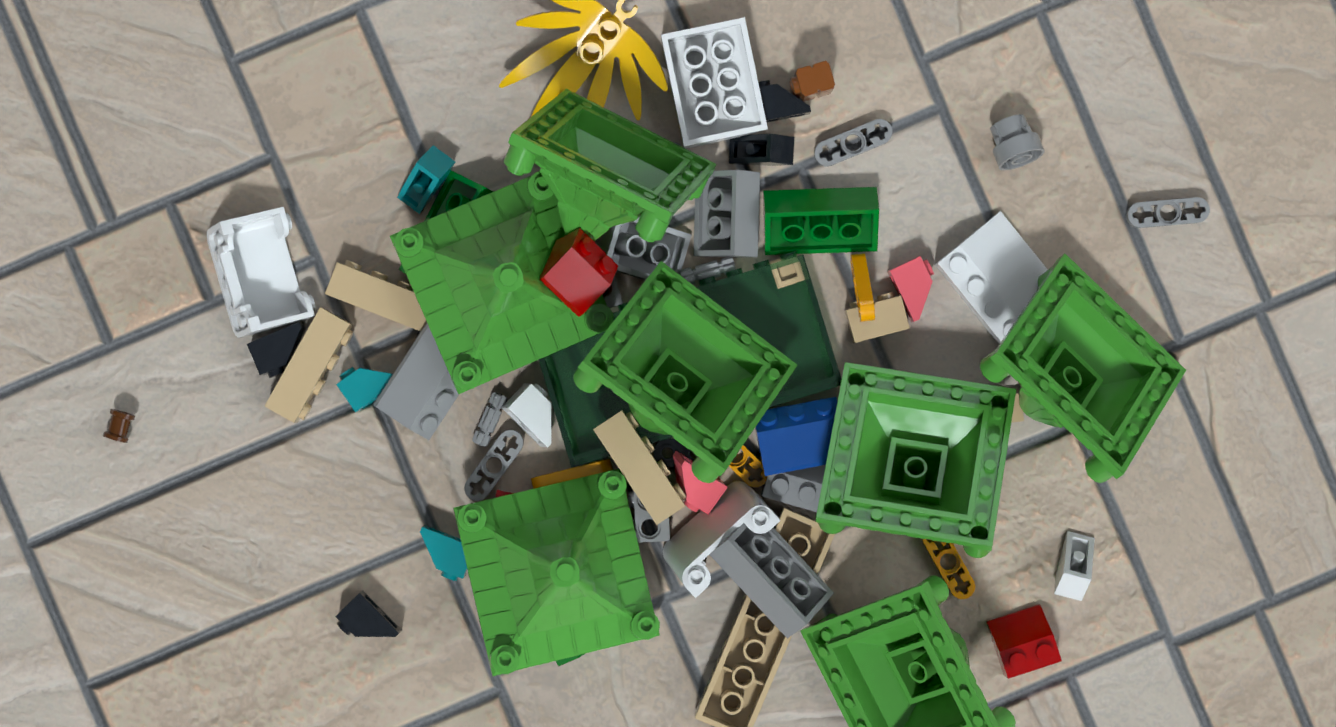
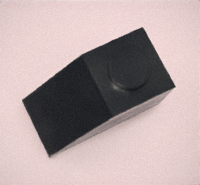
(780, 103)
(762, 150)
(276, 349)
(366, 619)

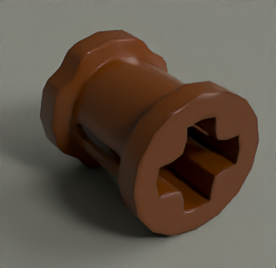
(119, 425)

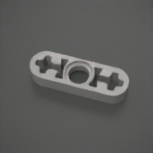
(875, 141)
(1188, 218)
(496, 476)

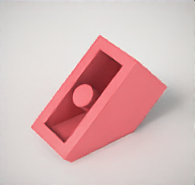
(913, 284)
(698, 493)

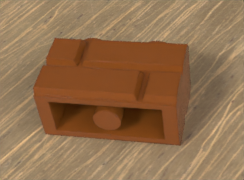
(812, 81)

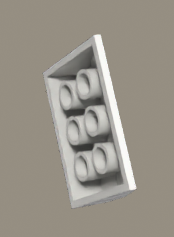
(714, 82)
(993, 274)

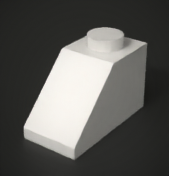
(531, 412)
(1075, 566)

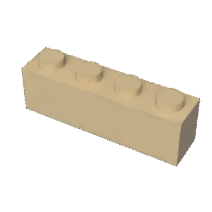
(376, 294)
(309, 365)
(639, 466)

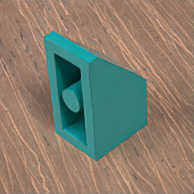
(426, 179)
(362, 386)
(445, 552)

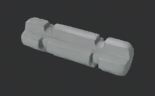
(708, 270)
(489, 419)

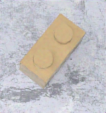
(889, 318)

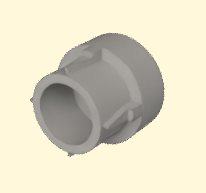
(1015, 143)

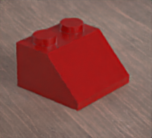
(578, 271)
(1023, 641)

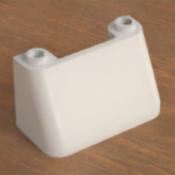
(257, 272)
(706, 532)

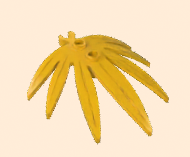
(598, 41)

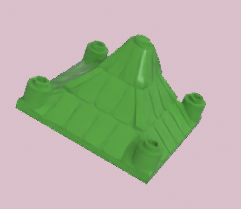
(606, 167)
(482, 283)
(1086, 368)
(687, 370)
(917, 457)
(556, 572)
(901, 664)

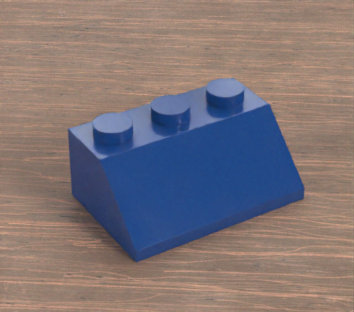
(796, 436)

